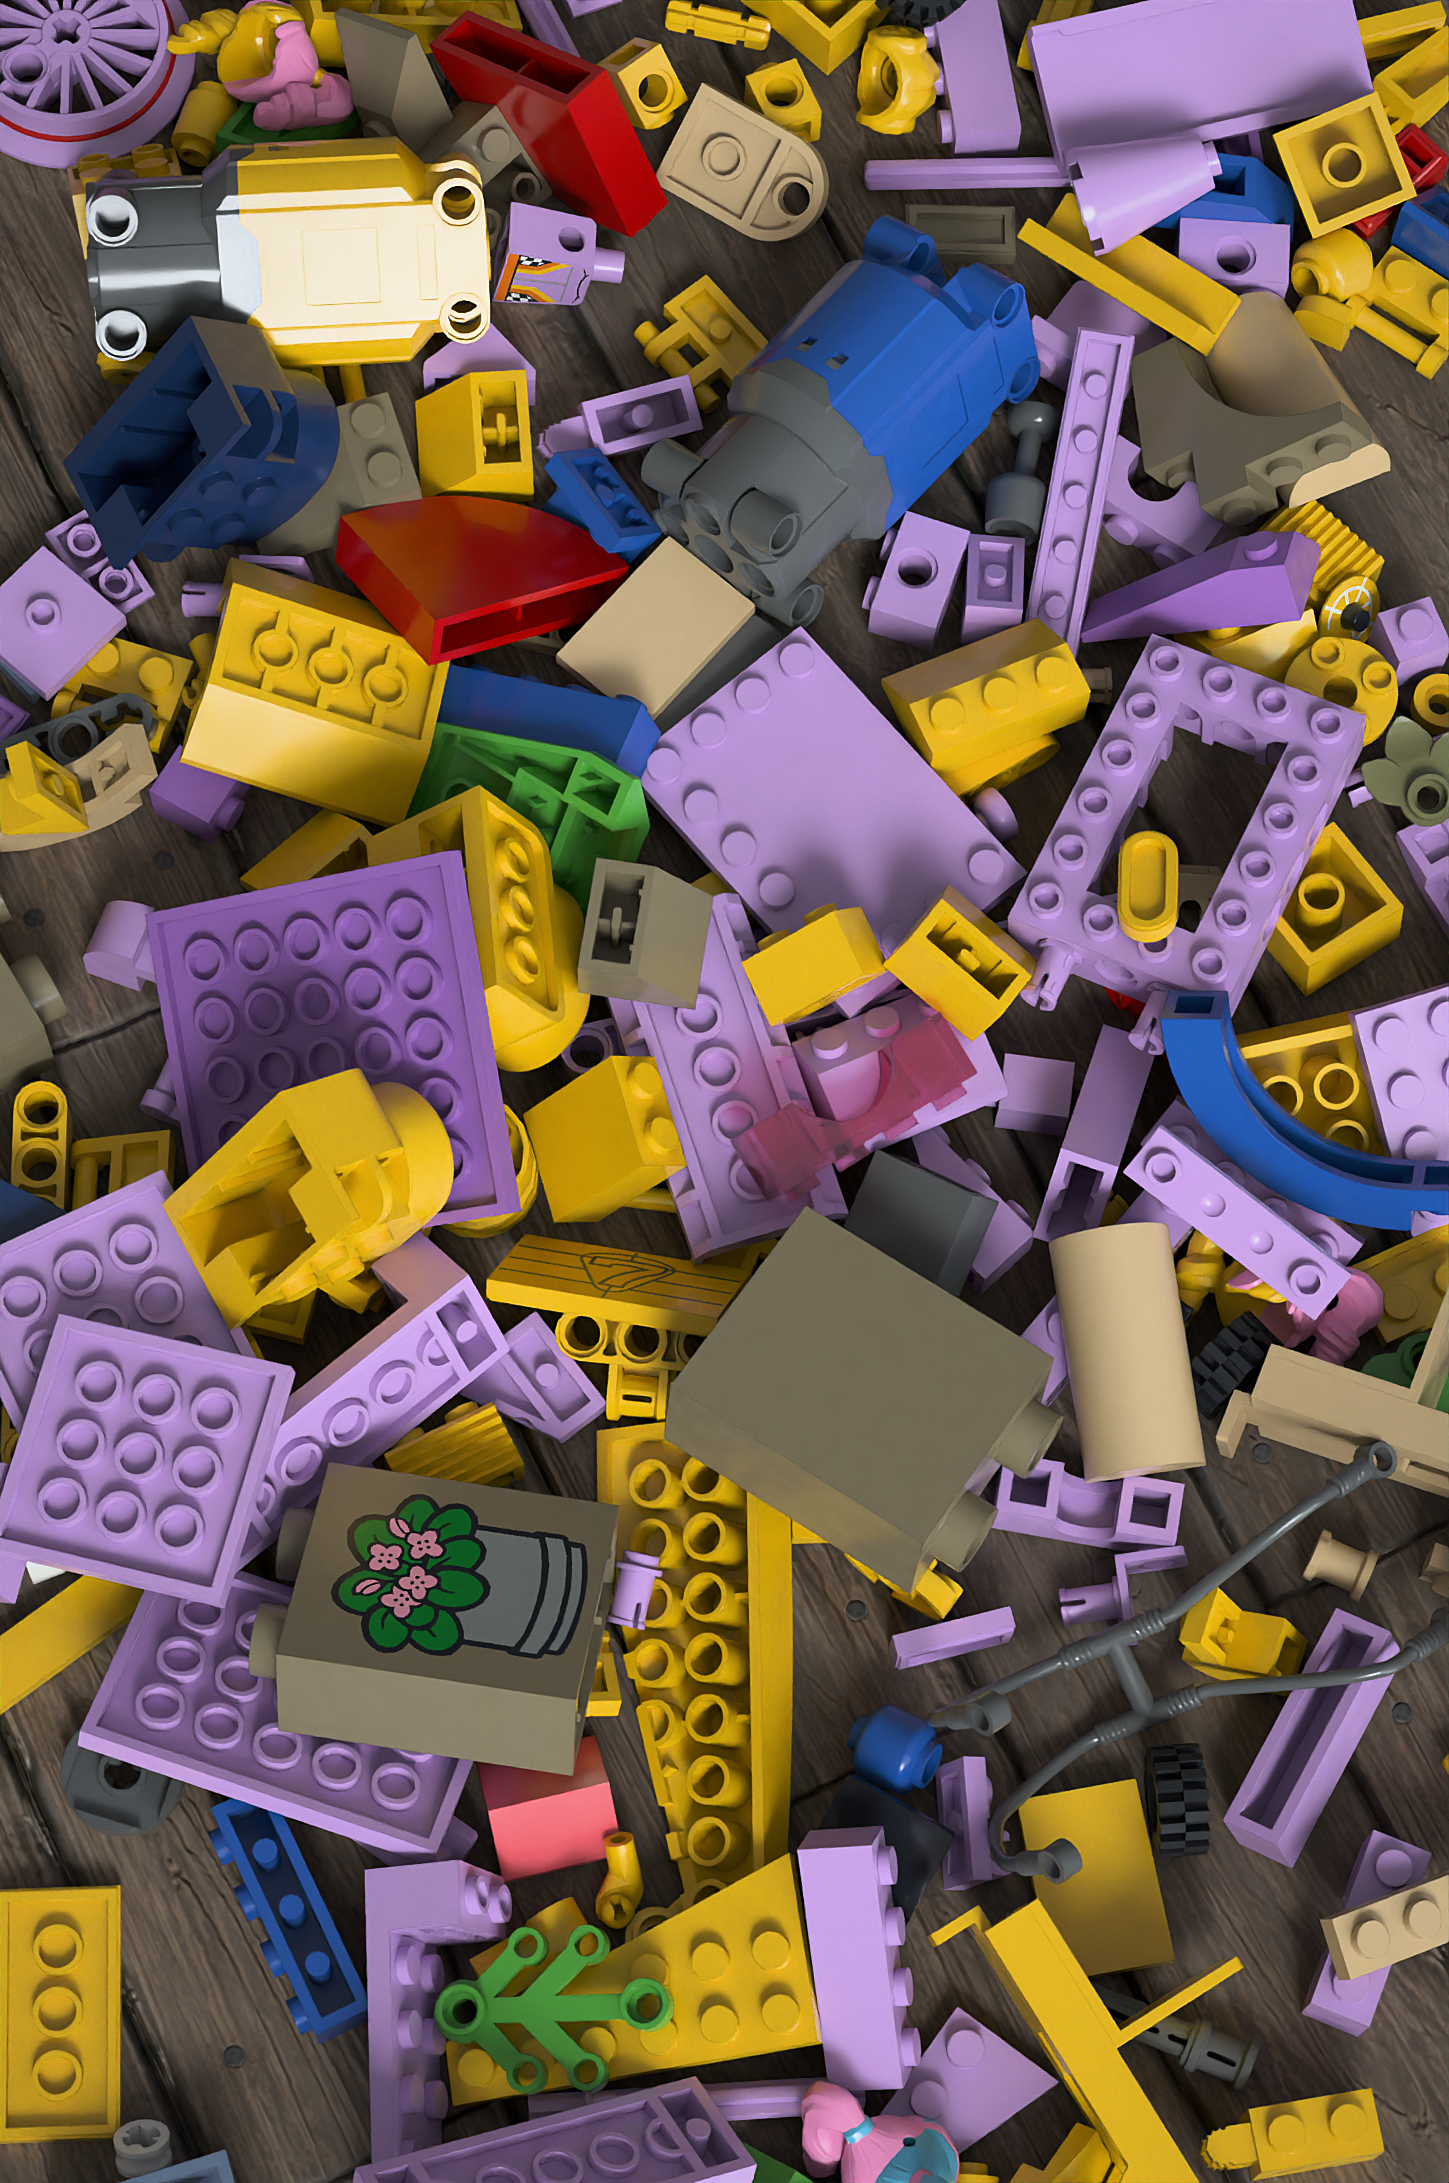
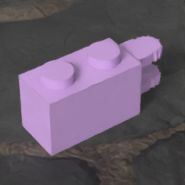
(626, 420)

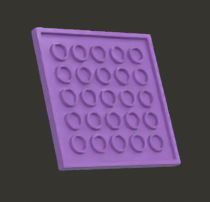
(331, 980)

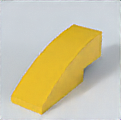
(1416, 83)

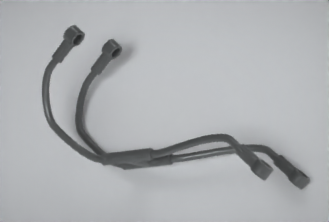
(989, 1711)

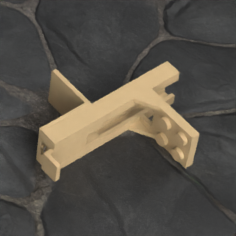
(1339, 1409)

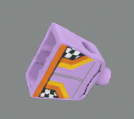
(550, 257)

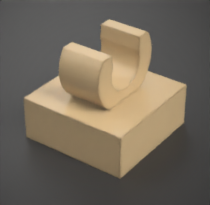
(1197, 884)

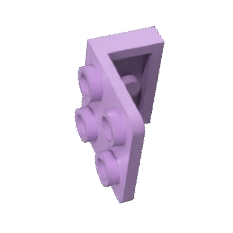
(1092, 309)

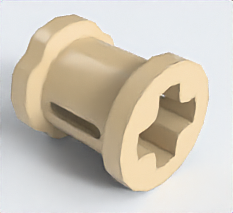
(1340, 1565)

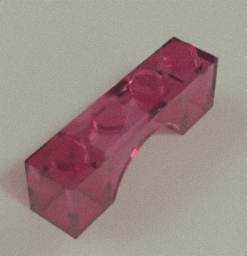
(794, 1145)

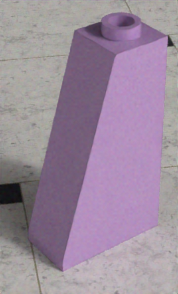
(1095, 1136)

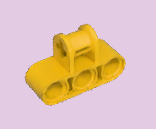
(629, 1367)

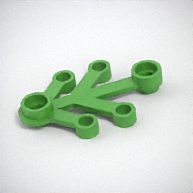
(543, 2007)

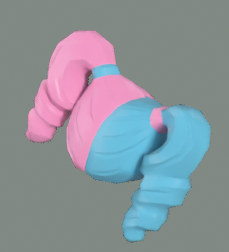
(874, 2146)

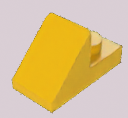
(39, 795)

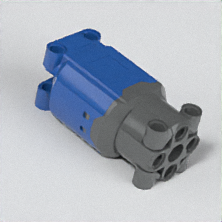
(846, 418)

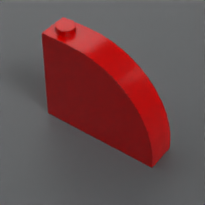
(561, 115)
(474, 571)

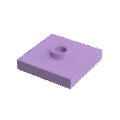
(52, 623)

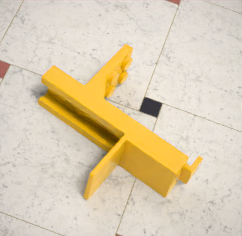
(1084, 2037)

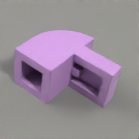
(121, 945)

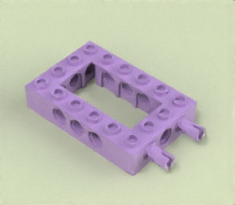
(1060, 906)

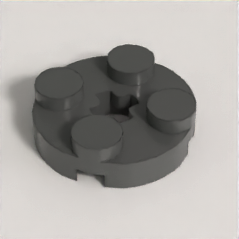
(111, 1810)

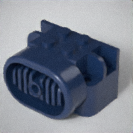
(205, 447)

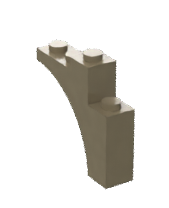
(1227, 452)

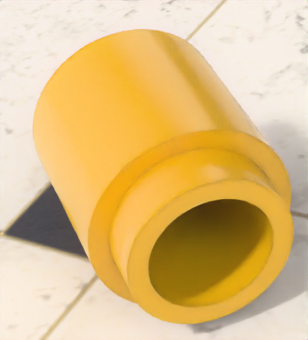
(199, 122)

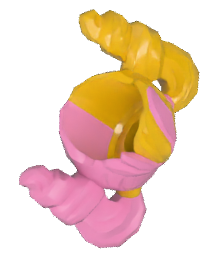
(268, 62)
(1240, 1290)

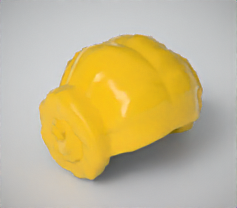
(895, 79)

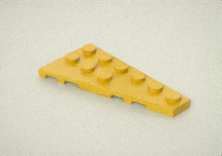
(735, 1982)

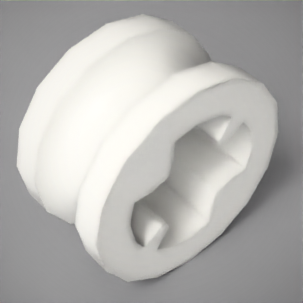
(142, 2148)

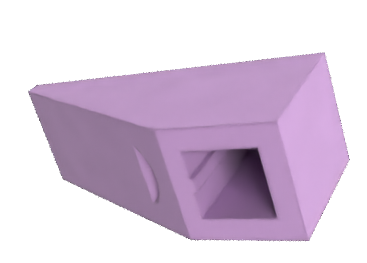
(1010, 1229)

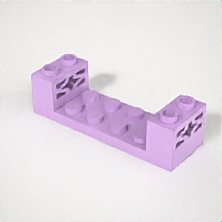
(381, 1384)
(407, 1918)
(636, 2138)

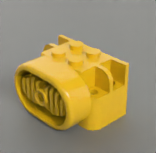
(521, 920)
(312, 1191)

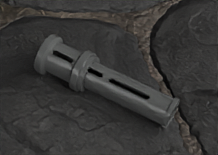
(1205, 2046)

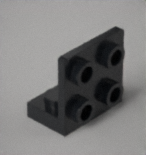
(916, 1838)

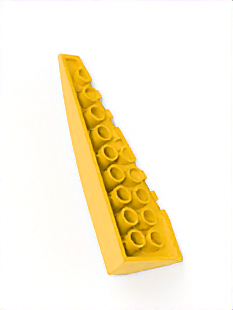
(711, 1656)

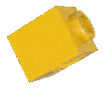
(788, 84)
(664, 92)

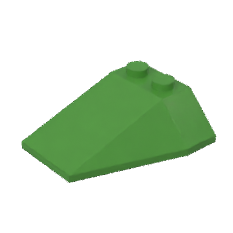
(568, 792)

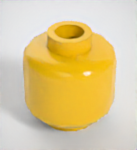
(1332, 266)

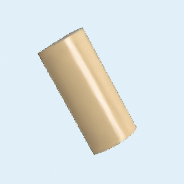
(1274, 369)
(1126, 1351)

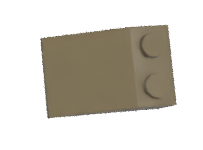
(367, 473)

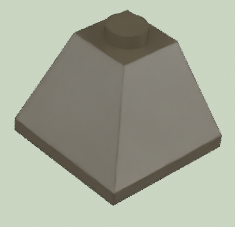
(391, 80)

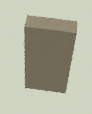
(967, 231)

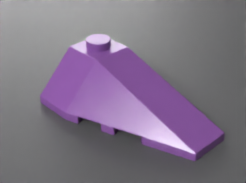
(1229, 586)

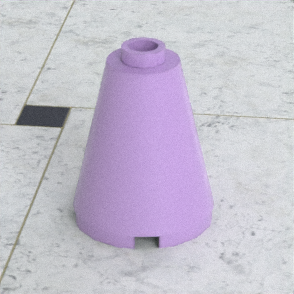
(1137, 184)

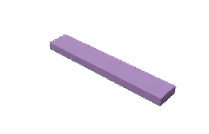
(1080, 482)

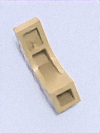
(108, 785)

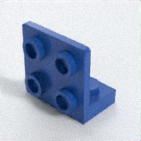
(600, 503)

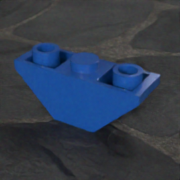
(1241, 193)

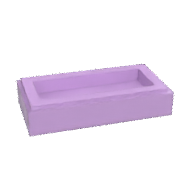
(952, 1638)

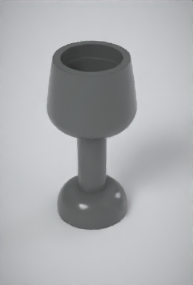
(1019, 498)

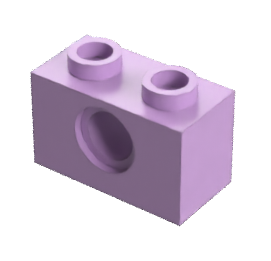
(1254, 248)
(910, 611)

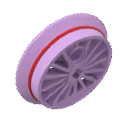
(62, 51)

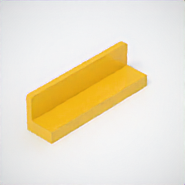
(1138, 277)

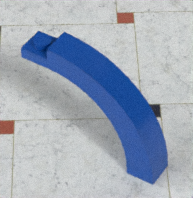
(1275, 1144)

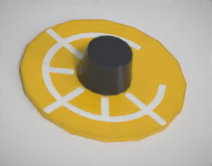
(1350, 609)

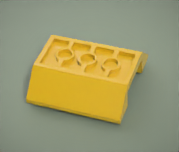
(314, 698)

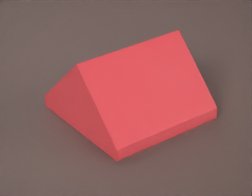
(547, 1818)

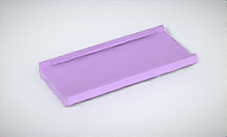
(1195, 69)
(721, 1078)

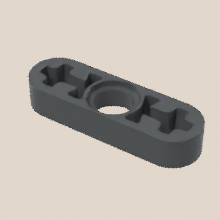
(111, 713)

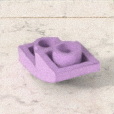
(81, 550)

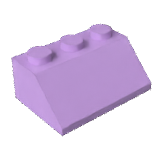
(844, 1069)

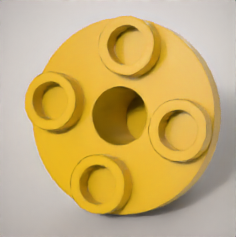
(1351, 677)

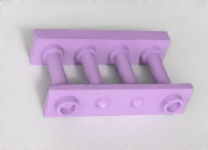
(1274, 1238)

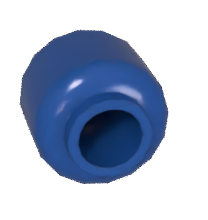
(895, 1749)

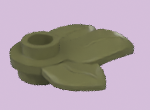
(1411, 764)

